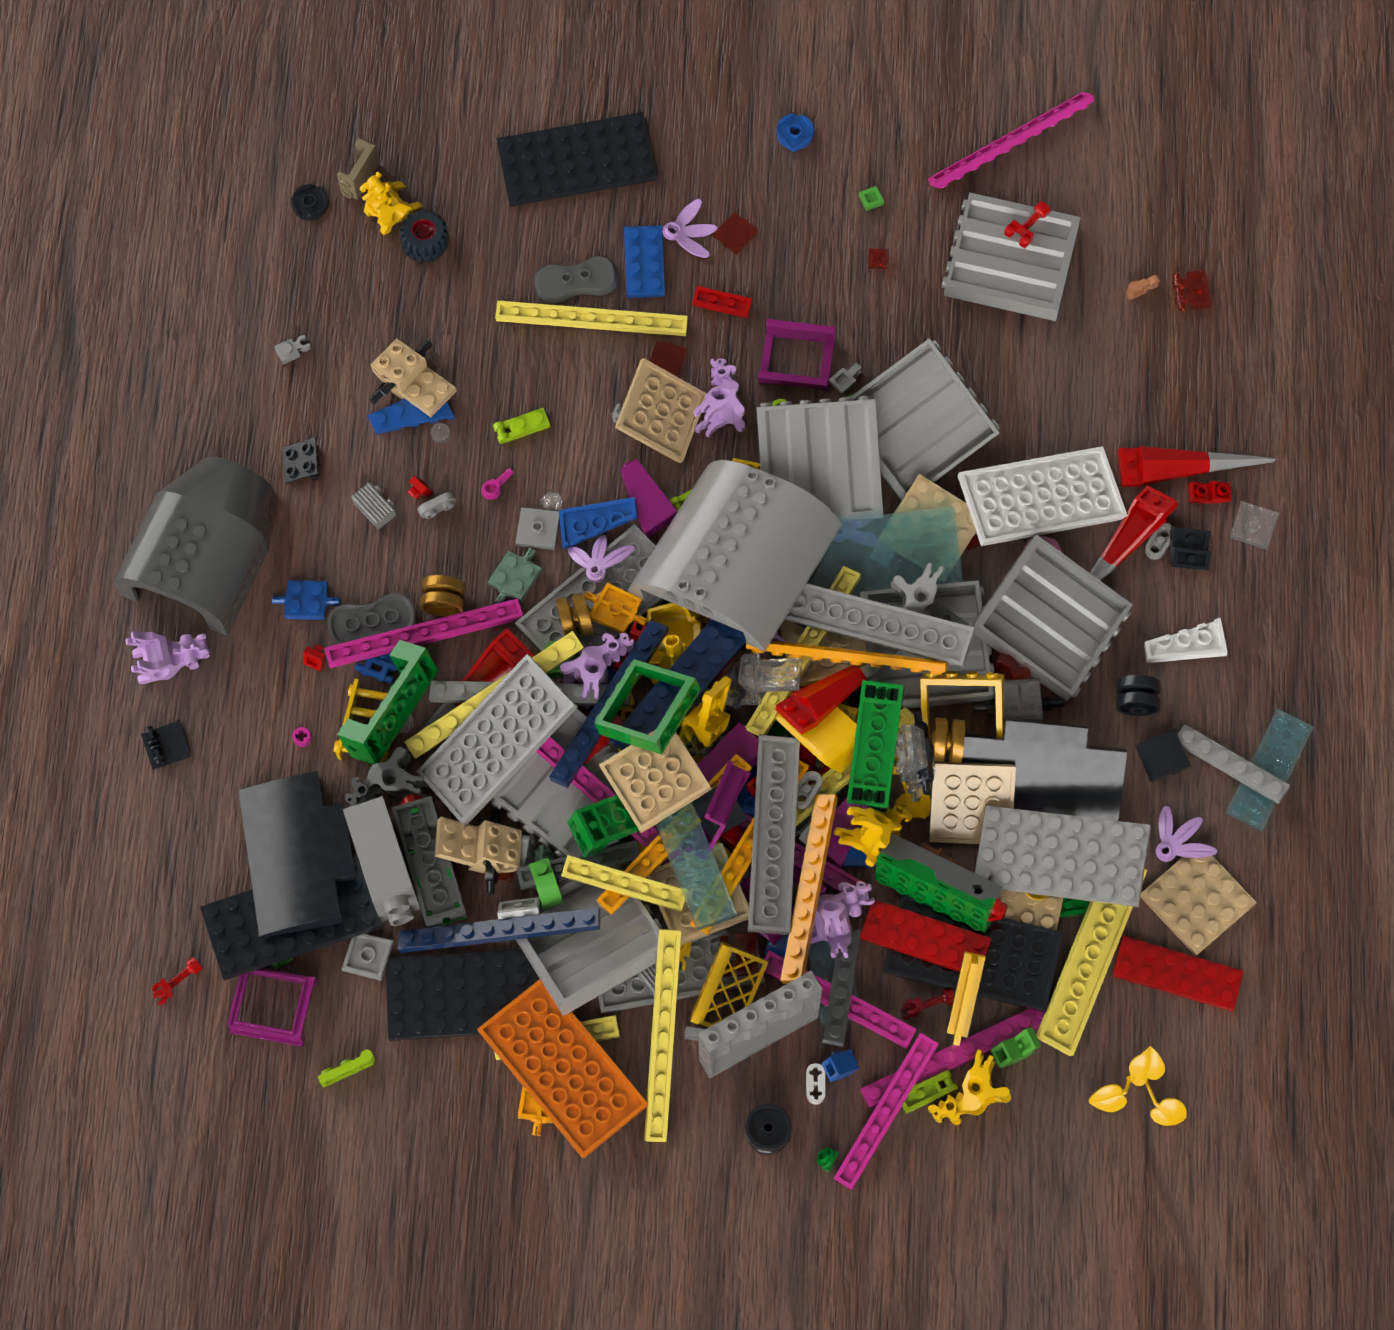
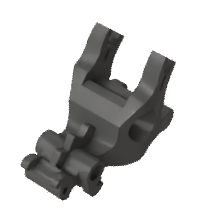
(387, 776)

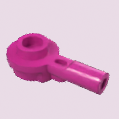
(491, 489)

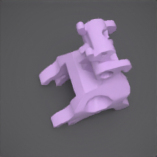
(721, 402)
(163, 657)
(593, 663)
(833, 914)

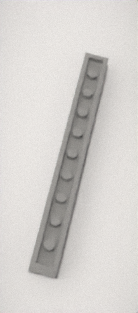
(463, 690)

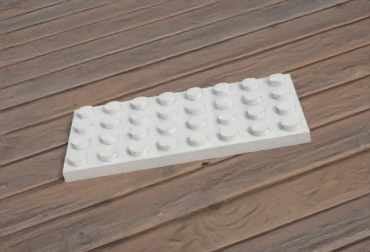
(1042, 495)

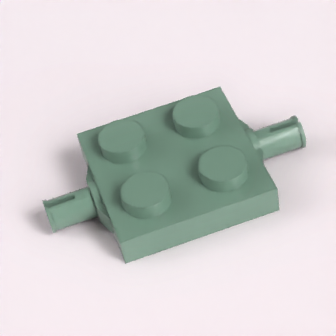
(514, 576)

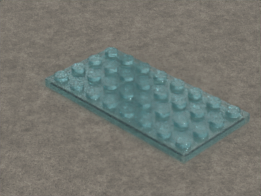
(891, 547)

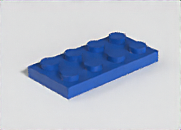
(644, 261)

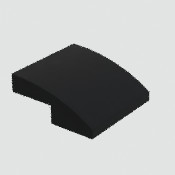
(1189, 548)
(1163, 755)
(701, 805)

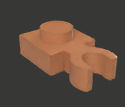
(1138, 288)

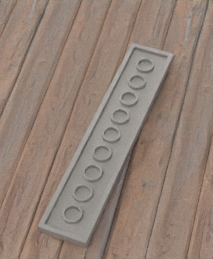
(882, 624)
(774, 835)

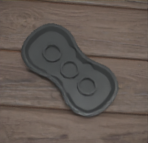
(592, 277)
(358, 621)

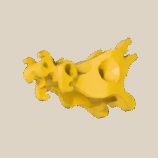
(385, 202)
(875, 829)
(976, 1096)

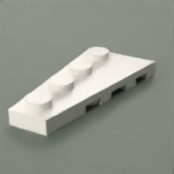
(1195, 643)

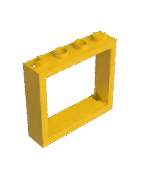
(971, 678)

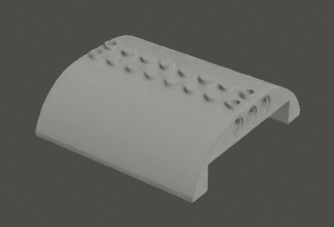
(740, 549)

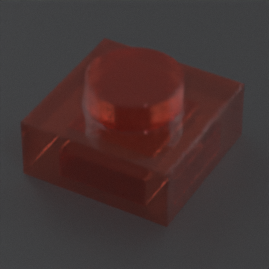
(877, 258)

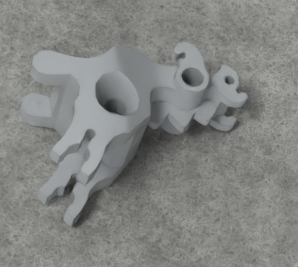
(919, 595)

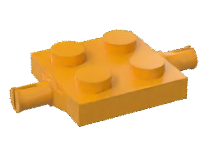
(615, 608)
(531, 1111)

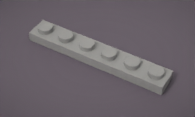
(1233, 764)

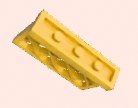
(714, 978)
(965, 996)

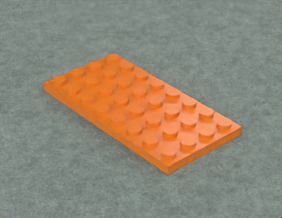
(563, 1069)

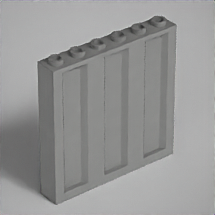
(1000, 272)
(925, 418)
(825, 451)
(965, 602)
(1052, 617)
(546, 805)
(592, 962)
(759, 1024)

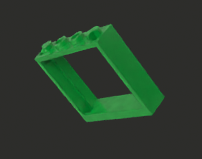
(669, 723)

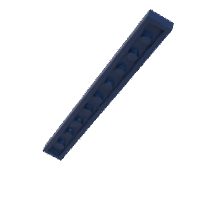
(588, 734)
(499, 930)

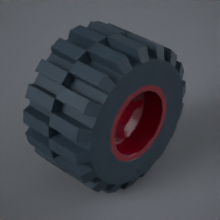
(424, 236)

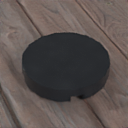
(309, 202)

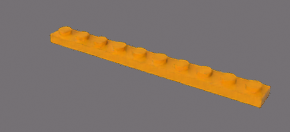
(855, 657)
(654, 853)
(742, 856)
(809, 888)

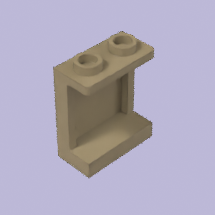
(361, 172)

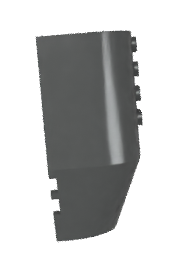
(203, 541)

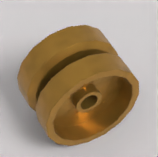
(442, 595)
(575, 616)
(948, 741)

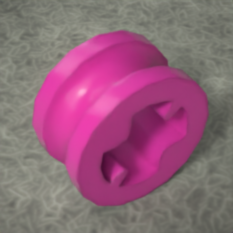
(297, 732)

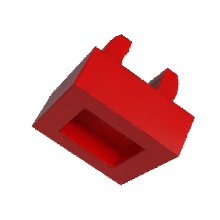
(419, 488)
(314, 657)

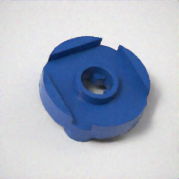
(792, 141)

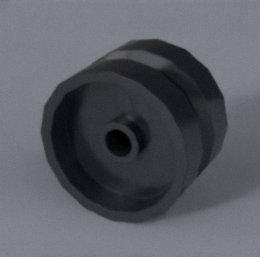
(1138, 695)
(768, 1116)

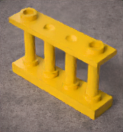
(355, 691)

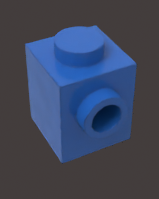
(840, 1065)

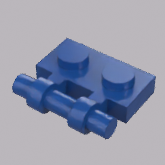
(384, 661)

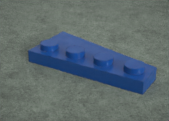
(405, 414)
(591, 520)

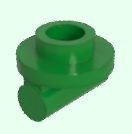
(827, 1158)

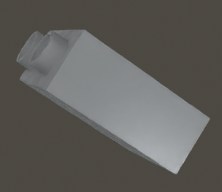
(382, 861)

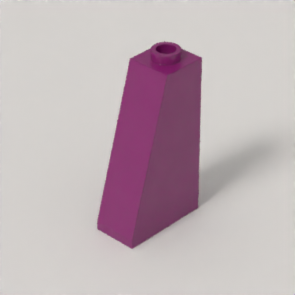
(652, 505)
(738, 742)
(838, 852)

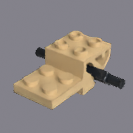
(409, 378)
(484, 848)

